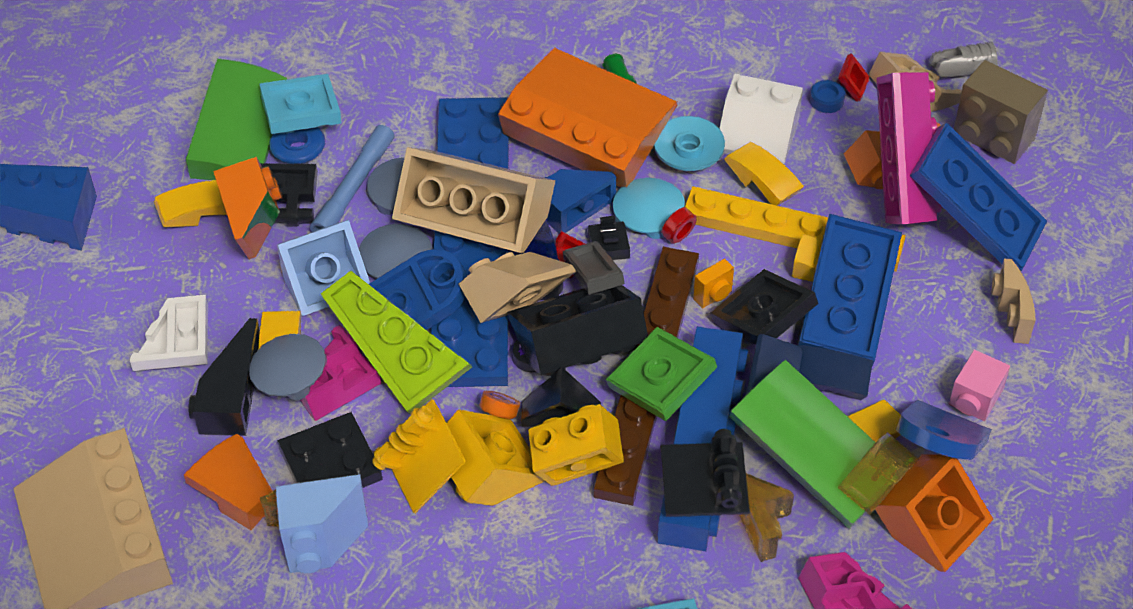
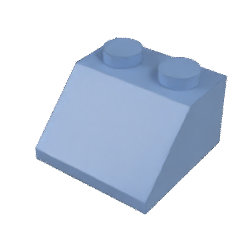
(320, 521)

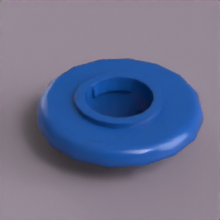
(281, 145)

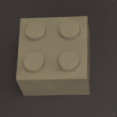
(1000, 111)

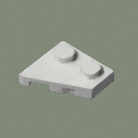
(177, 336)

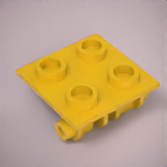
(421, 455)

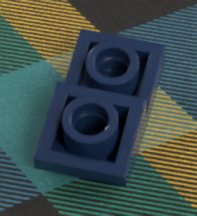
(836, 371)

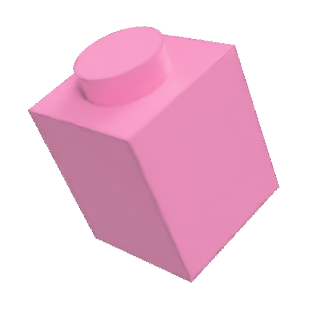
(979, 385)

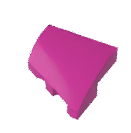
(343, 377)
(840, 583)

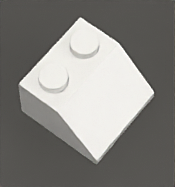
(760, 114)

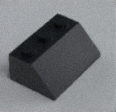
(579, 328)

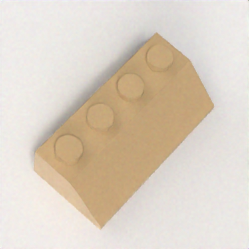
(472, 199)

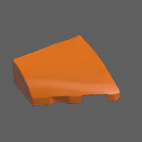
(232, 480)

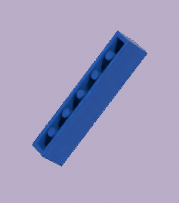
(699, 419)

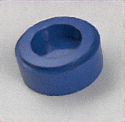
(827, 96)

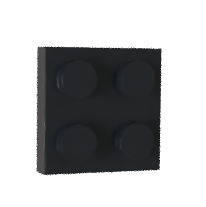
(764, 306)
(329, 452)

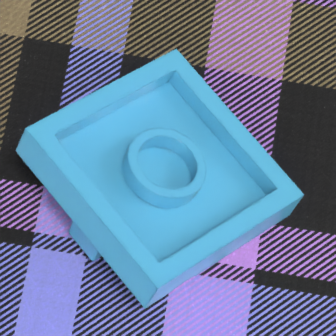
(300, 103)

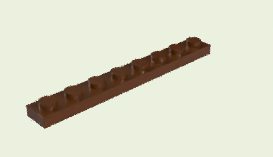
(636, 425)

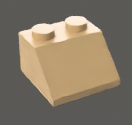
(511, 282)

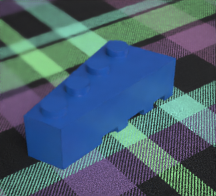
(47, 202)

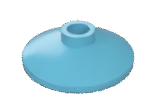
(690, 143)

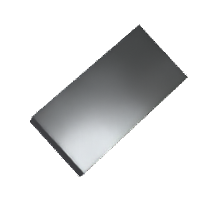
(594, 267)

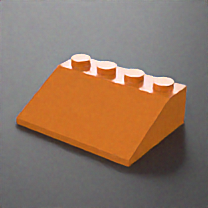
(586, 116)

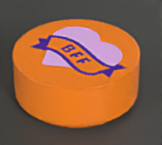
(499, 404)

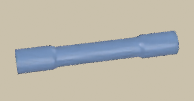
(371, 153)

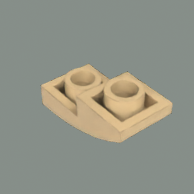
(1015, 299)

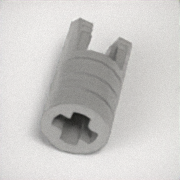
(963, 59)

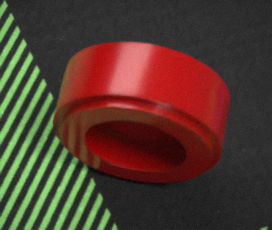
(679, 225)

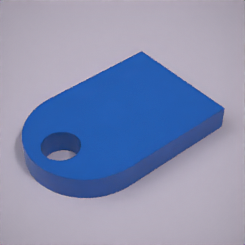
(417, 289)
(942, 431)

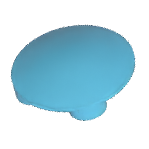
(647, 205)

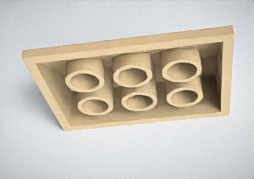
(91, 527)

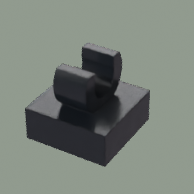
(611, 237)

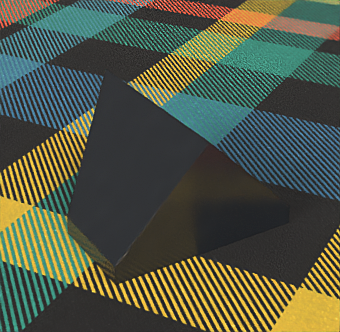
(555, 398)

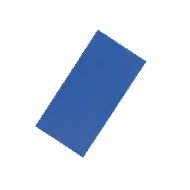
(978, 197)
(851, 287)

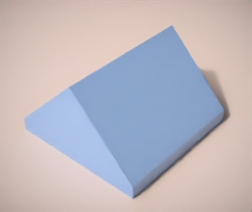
(317, 262)

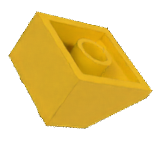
(495, 456)

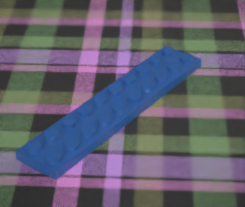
(473, 132)

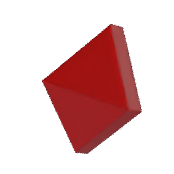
(853, 78)

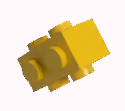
(575, 445)

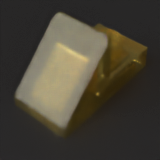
(766, 505)

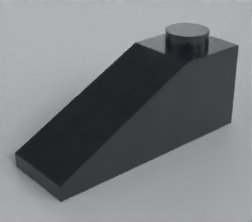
(225, 388)

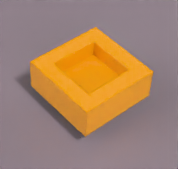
(713, 283)

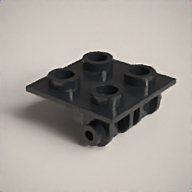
(705, 477)

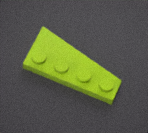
(400, 350)

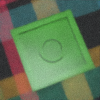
(661, 373)

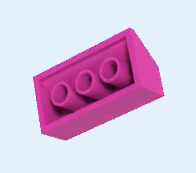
(904, 135)

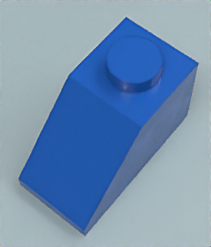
(579, 196)

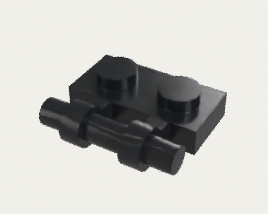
(296, 185)

